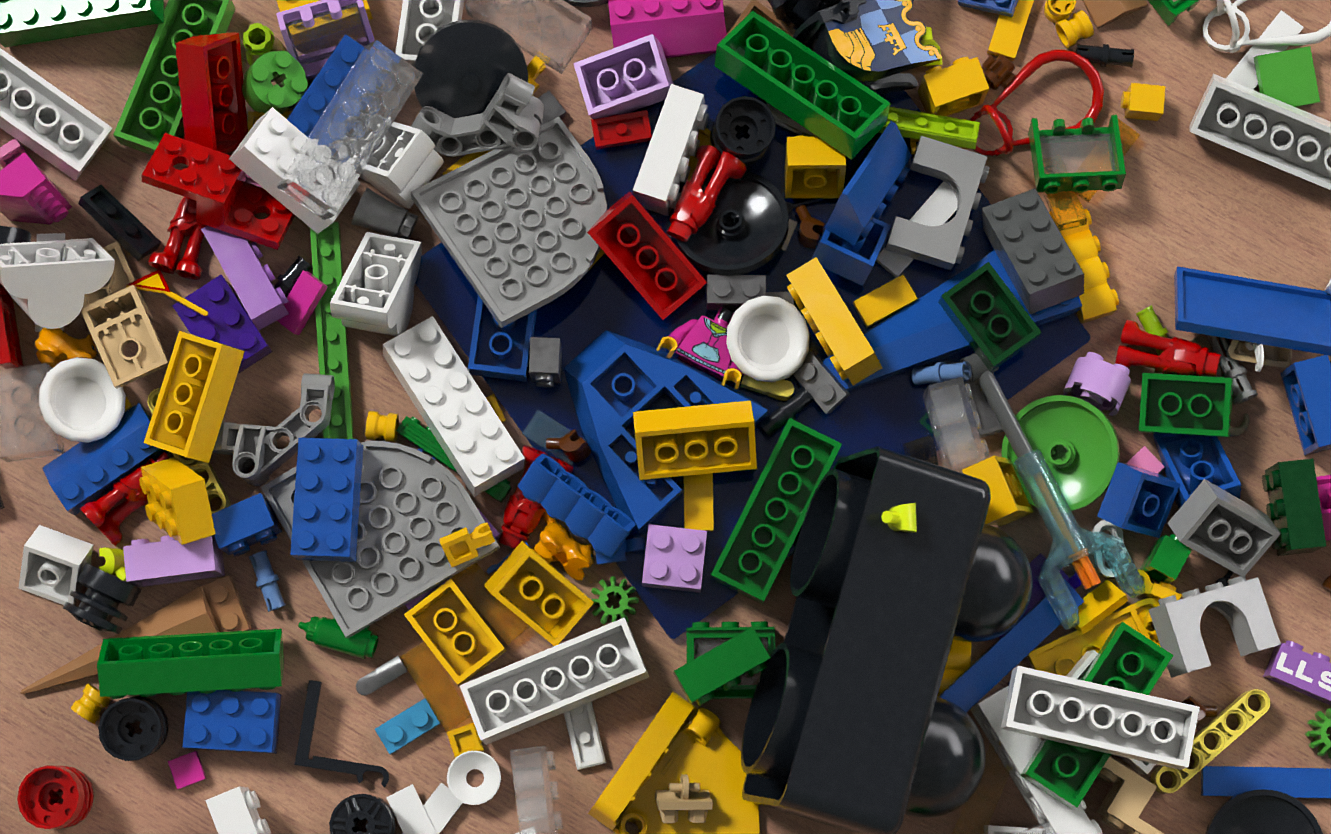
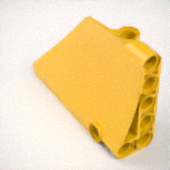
(676, 744)

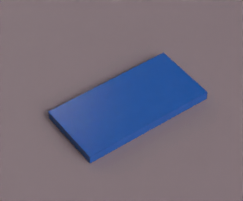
(1252, 310)

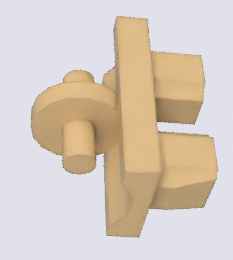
(683, 797)

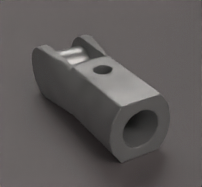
(381, 676)

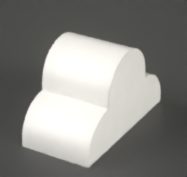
(402, 163)
(53, 277)
(379, 285)

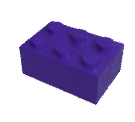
(226, 321)

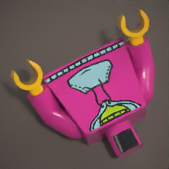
(704, 346)

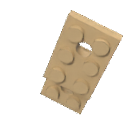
(120, 317)
(1125, 799)

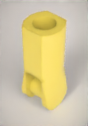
(779, 390)

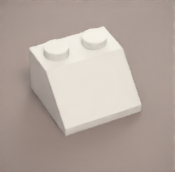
(53, 565)

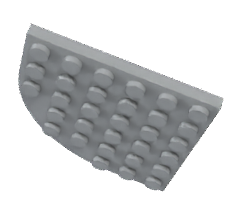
(519, 220)
(402, 515)

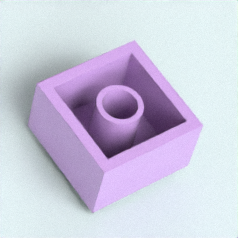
(674, 558)

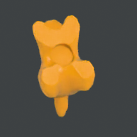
(58, 346)
(559, 546)

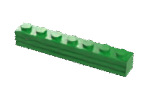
(426, 440)

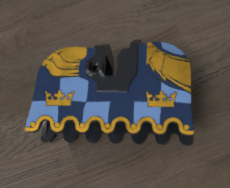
(862, 38)

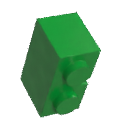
(1166, 559)

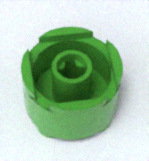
(277, 68)

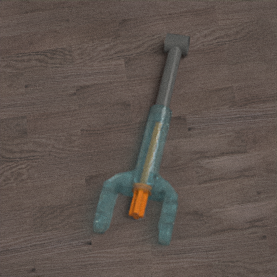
(1070, 542)

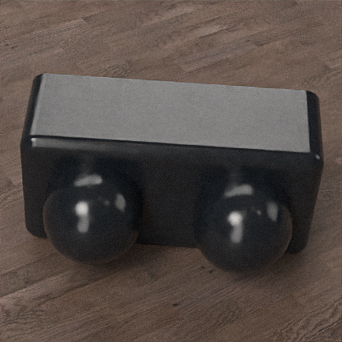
(850, 700)

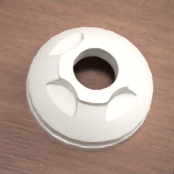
(458, 773)

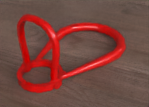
(1026, 71)

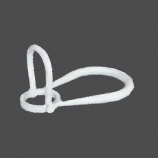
(1234, 45)

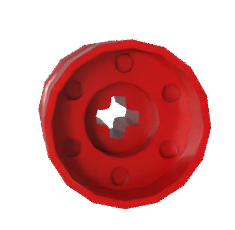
(39, 797)

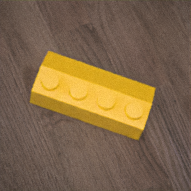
(193, 397)
(695, 440)

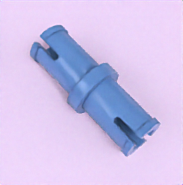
(941, 372)
(267, 580)

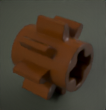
(998, 71)

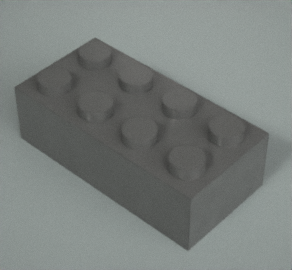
(1032, 251)

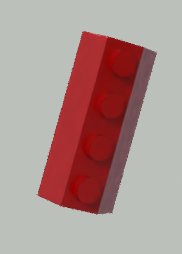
(212, 90)
(646, 255)

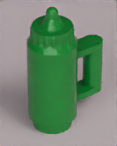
(327, 634)

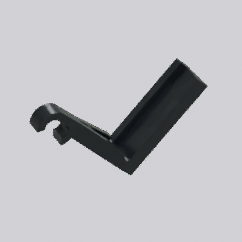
(305, 739)

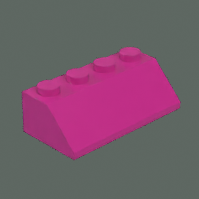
(679, 25)
(30, 194)

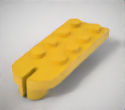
(1064, 653)

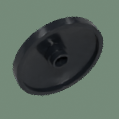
(466, 66)
(742, 230)
(1263, 813)

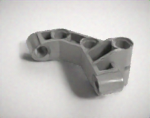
(508, 120)
(258, 443)

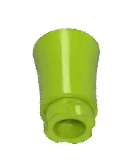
(258, 41)

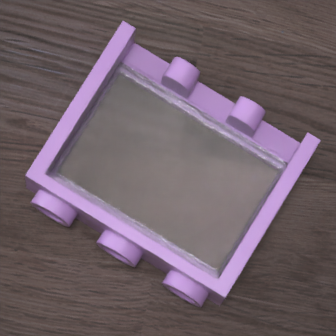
(318, 27)

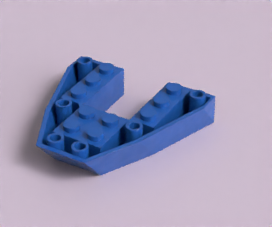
(625, 377)

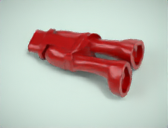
(694, 204)
(181, 225)
(1177, 358)
(127, 487)
(520, 513)

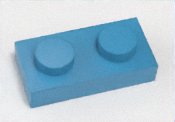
(407, 726)

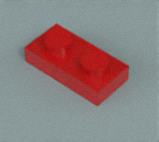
(621, 129)

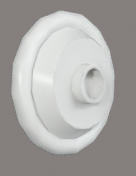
(768, 338)
(81, 400)

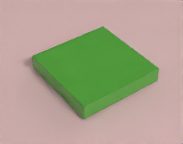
(1288, 76)

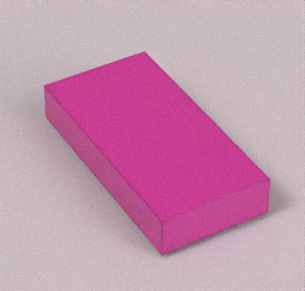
(302, 302)

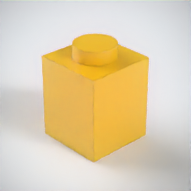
(1143, 101)

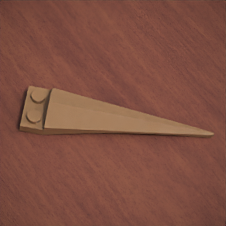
(203, 610)

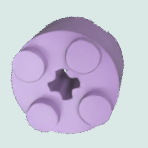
(1098, 382)

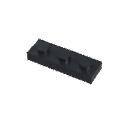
(119, 222)

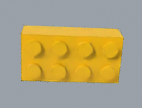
(836, 326)

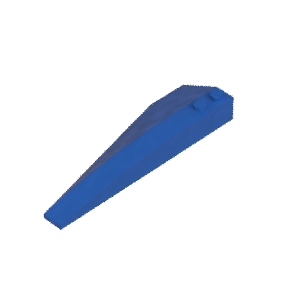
(927, 334)

